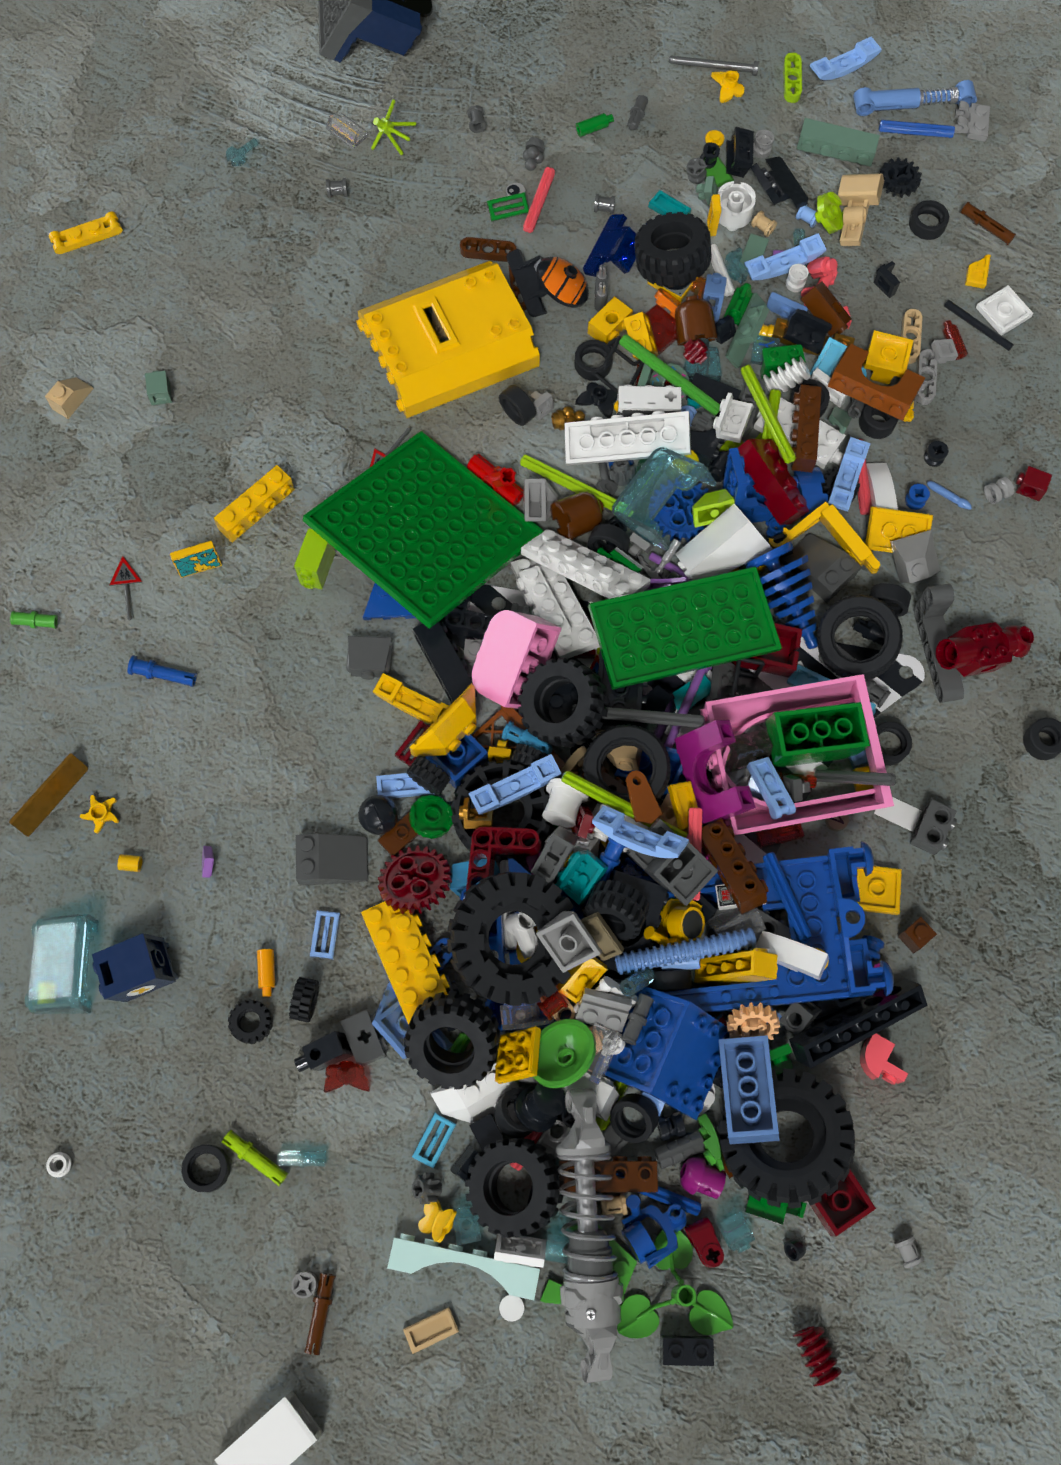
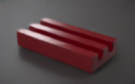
(408, 741)

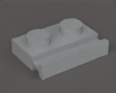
(603, 1008)

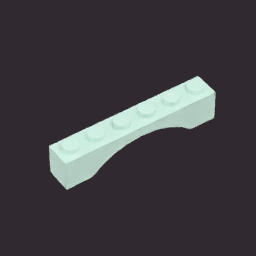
(411, 1256)

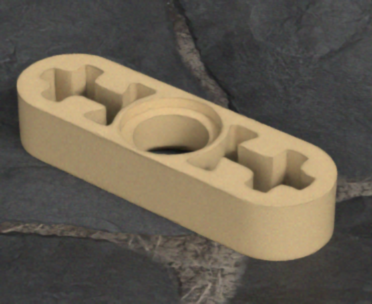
(916, 329)

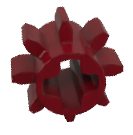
(695, 351)

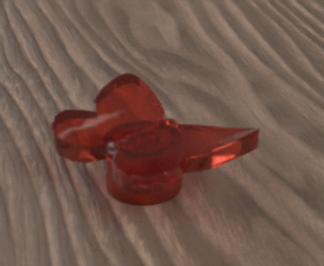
(345, 1073)

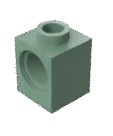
(158, 387)

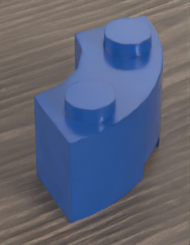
(811, 489)

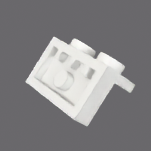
(521, 1250)

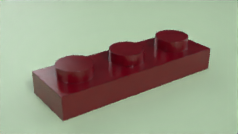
(584, 822)

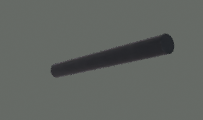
(978, 325)

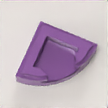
(207, 861)

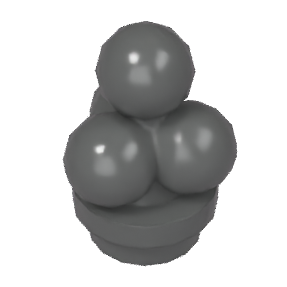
(533, 153)

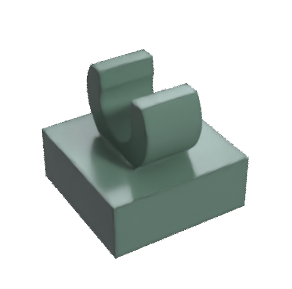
(707, 190)

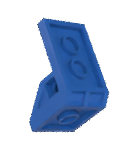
(741, 489)

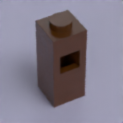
(826, 307)

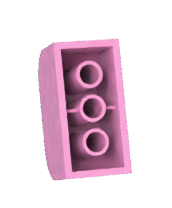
(509, 652)

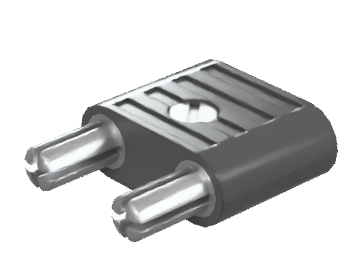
(601, 288)

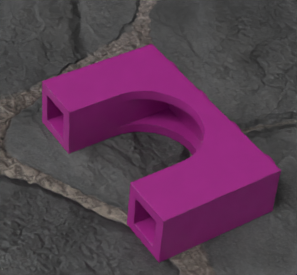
(694, 752)

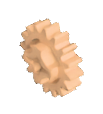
(753, 1022)

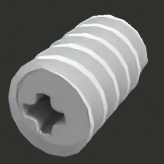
(787, 377)

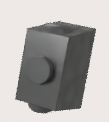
(369, 656)

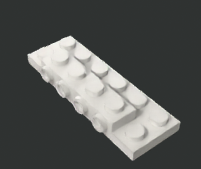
(626, 437)
(584, 565)
(555, 601)

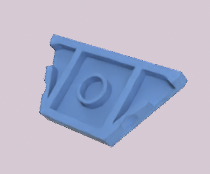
(393, 1025)

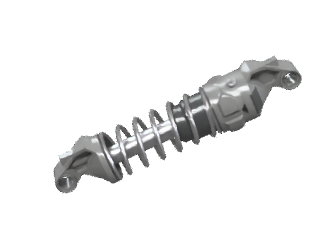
(590, 1284)

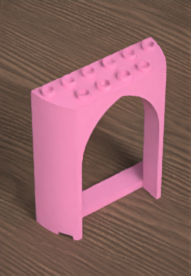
(756, 708)

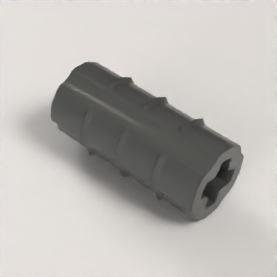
(679, 1150)

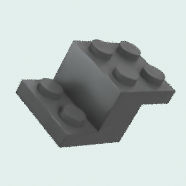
(680, 875)

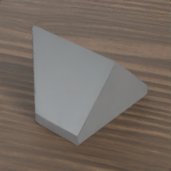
(537, 499)

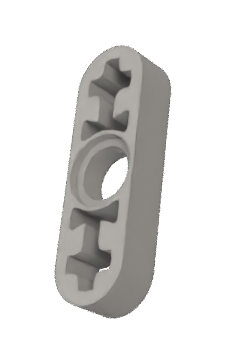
(931, 369)

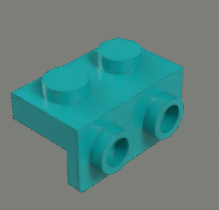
(581, 875)

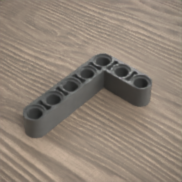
(933, 629)

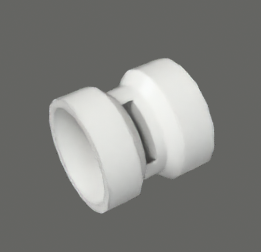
(796, 277)

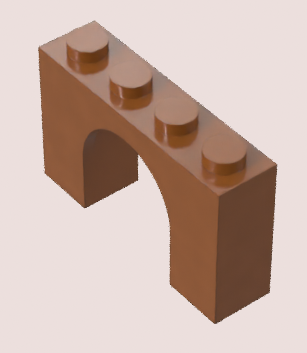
(889, 399)

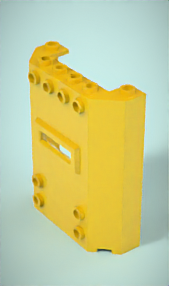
(484, 331)

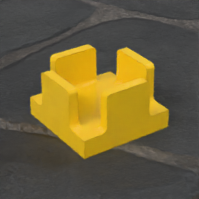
(887, 356)

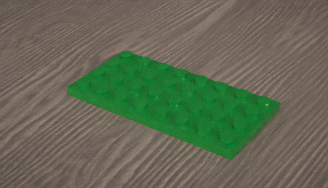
(684, 627)

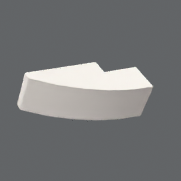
(881, 486)
(794, 954)

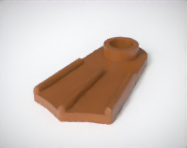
(642, 798)

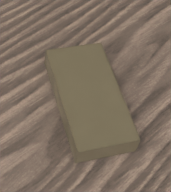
(602, 936)

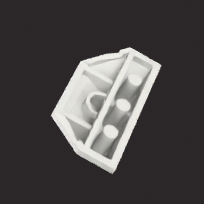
(474, 1101)

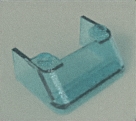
(653, 487)

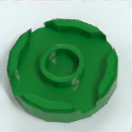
(430, 816)

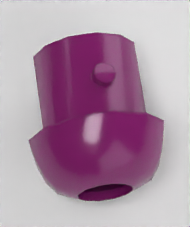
(702, 1178)

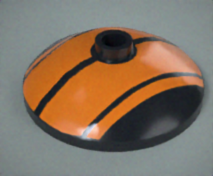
(562, 281)

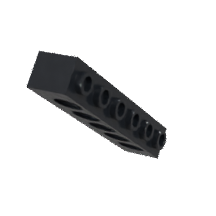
(857, 1023)

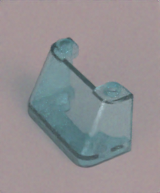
(60, 965)

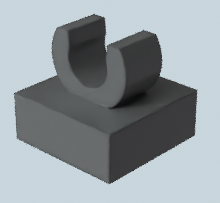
(795, 787)

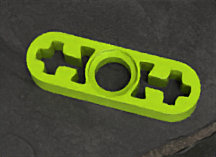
(788, 83)

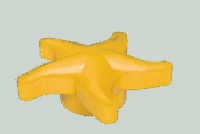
(100, 813)

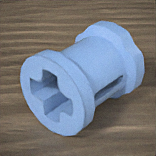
(807, 214)

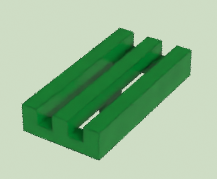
(511, 214)

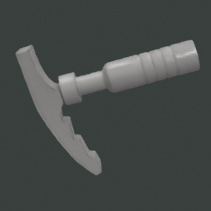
(665, 559)

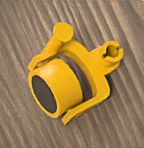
(679, 921)

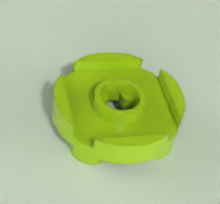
(829, 212)

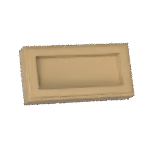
(430, 1330)

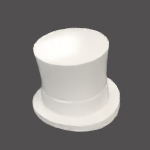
(563, 803)

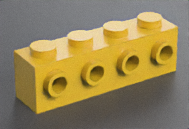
(254, 503)
(737, 968)

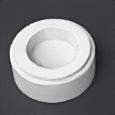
(511, 1308)

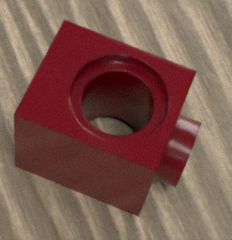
(1033, 483)

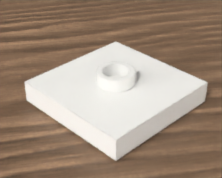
(1004, 310)

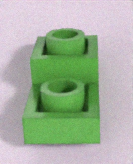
(711, 1143)

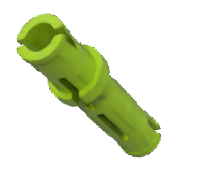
(258, 1160)

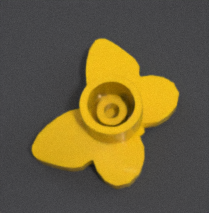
(729, 85)
(436, 1221)

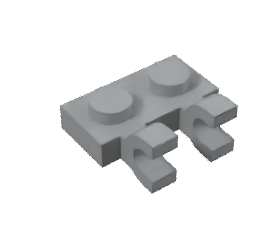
(977, 123)

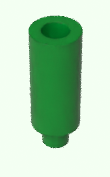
(593, 124)

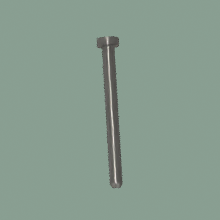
(715, 64)

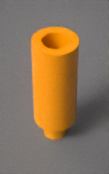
(266, 971)

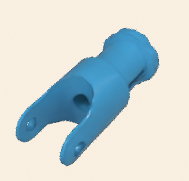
(525, 738)

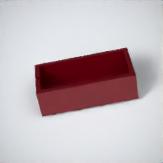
(780, 662)

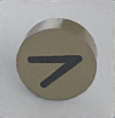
(837, 823)

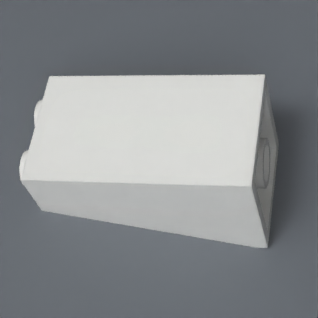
(722, 546)
(276, 1437)

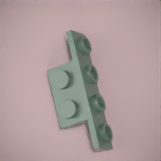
(747, 330)

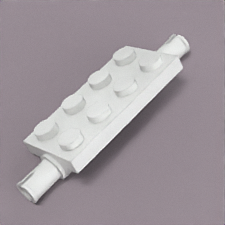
(828, 440)

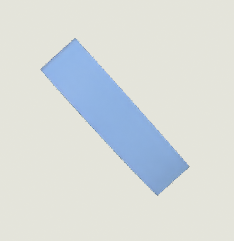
(847, 62)
(779, 264)
(848, 474)
(515, 786)
(637, 838)

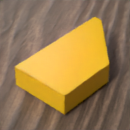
(978, 273)

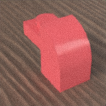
(874, 1060)

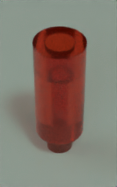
(951, 332)

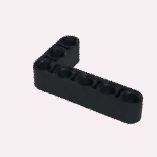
(466, 618)

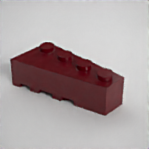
(773, 480)

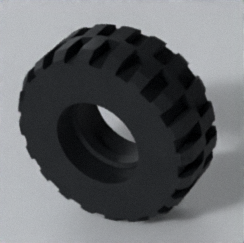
(533, 805)

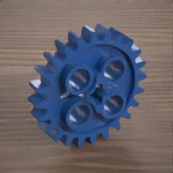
(669, 514)

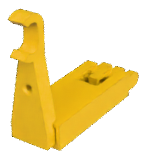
(839, 529)

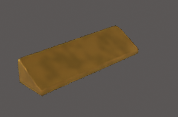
(48, 795)

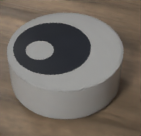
(515, 188)

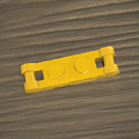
(85, 233)

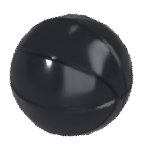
(378, 814)

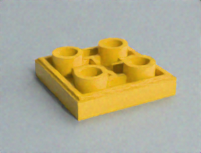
(518, 1055)

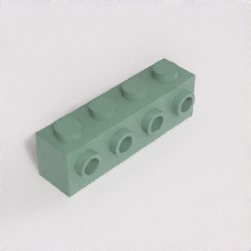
(838, 142)

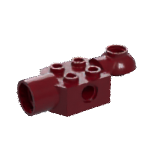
(983, 648)

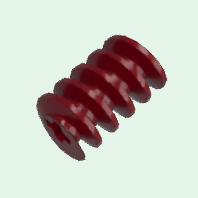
(818, 1354)

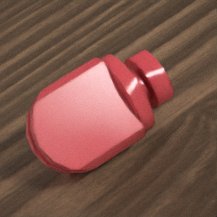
(822, 267)

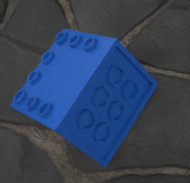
(673, 1053)

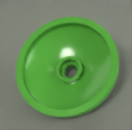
(564, 1053)

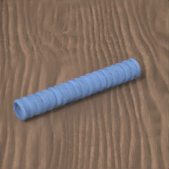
(685, 950)

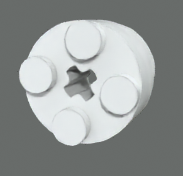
(736, 205)

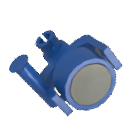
(638, 1238)

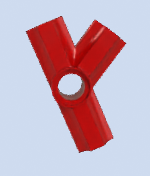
(497, 478)

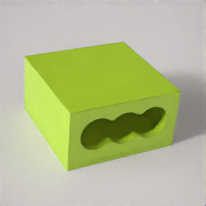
(314, 560)

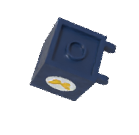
(133, 968)

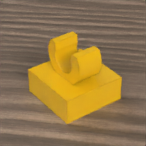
(500, 752)

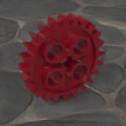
(414, 880)

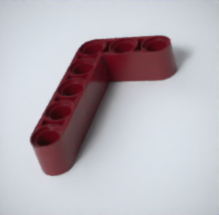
(494, 846)

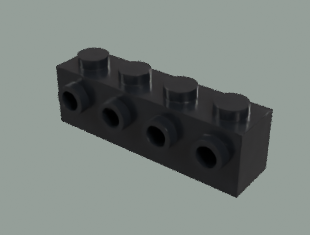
(443, 659)

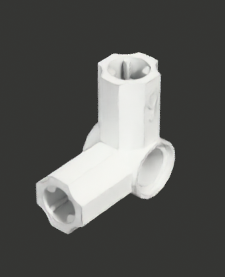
(523, 929)

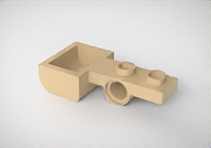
(858, 193)

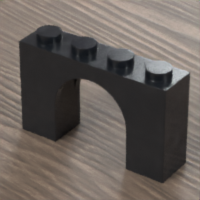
(705, 443)
(656, 897)

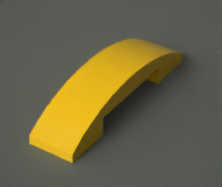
(408, 700)

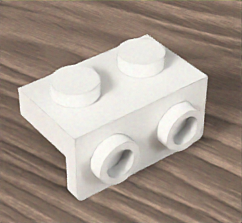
(732, 419)

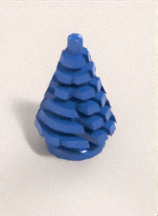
(777, 572)

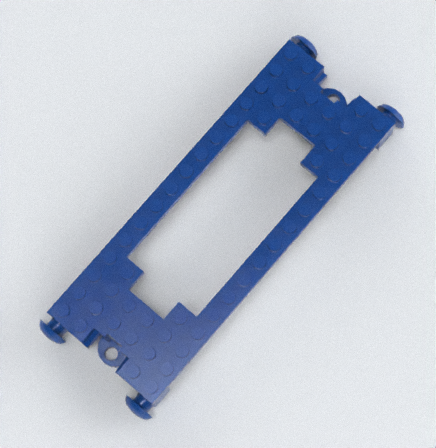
(824, 890)

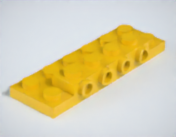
(405, 956)

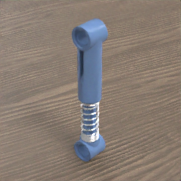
(868, 101)

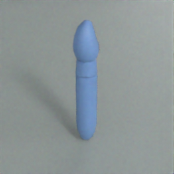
(961, 502)

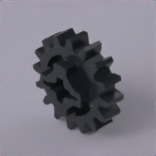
(900, 177)

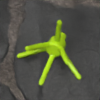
(387, 127)

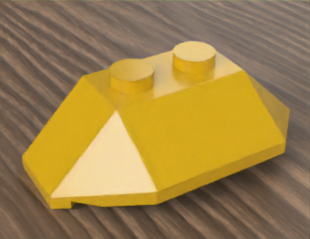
(449, 728)

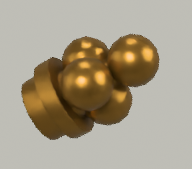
(564, 416)

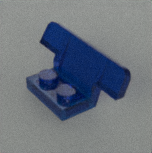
(613, 245)

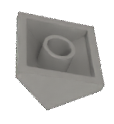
(568, 941)

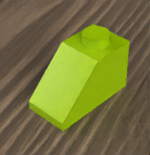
(711, 506)

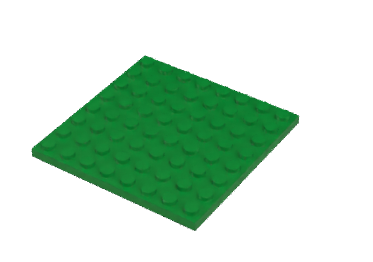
(423, 528)

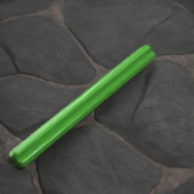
(670, 374)

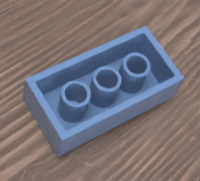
(748, 1090)

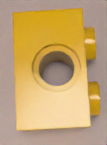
(613, 312)

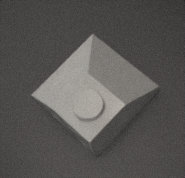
(915, 557)

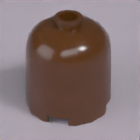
(694, 320)
(577, 514)

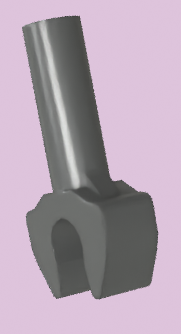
(605, 483)

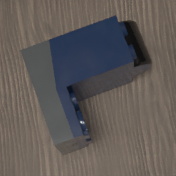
(379, 22)

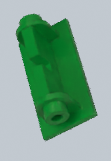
(739, 303)

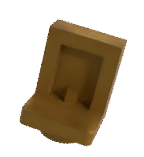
(472, 819)

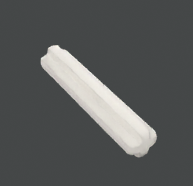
(719, 267)

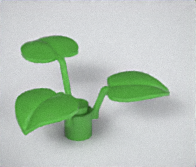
(707, 1316)

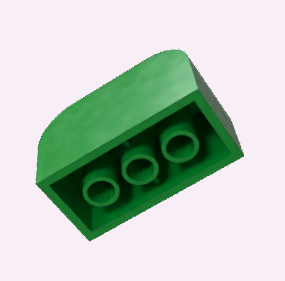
(817, 734)

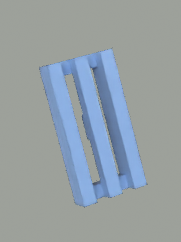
(322, 954)

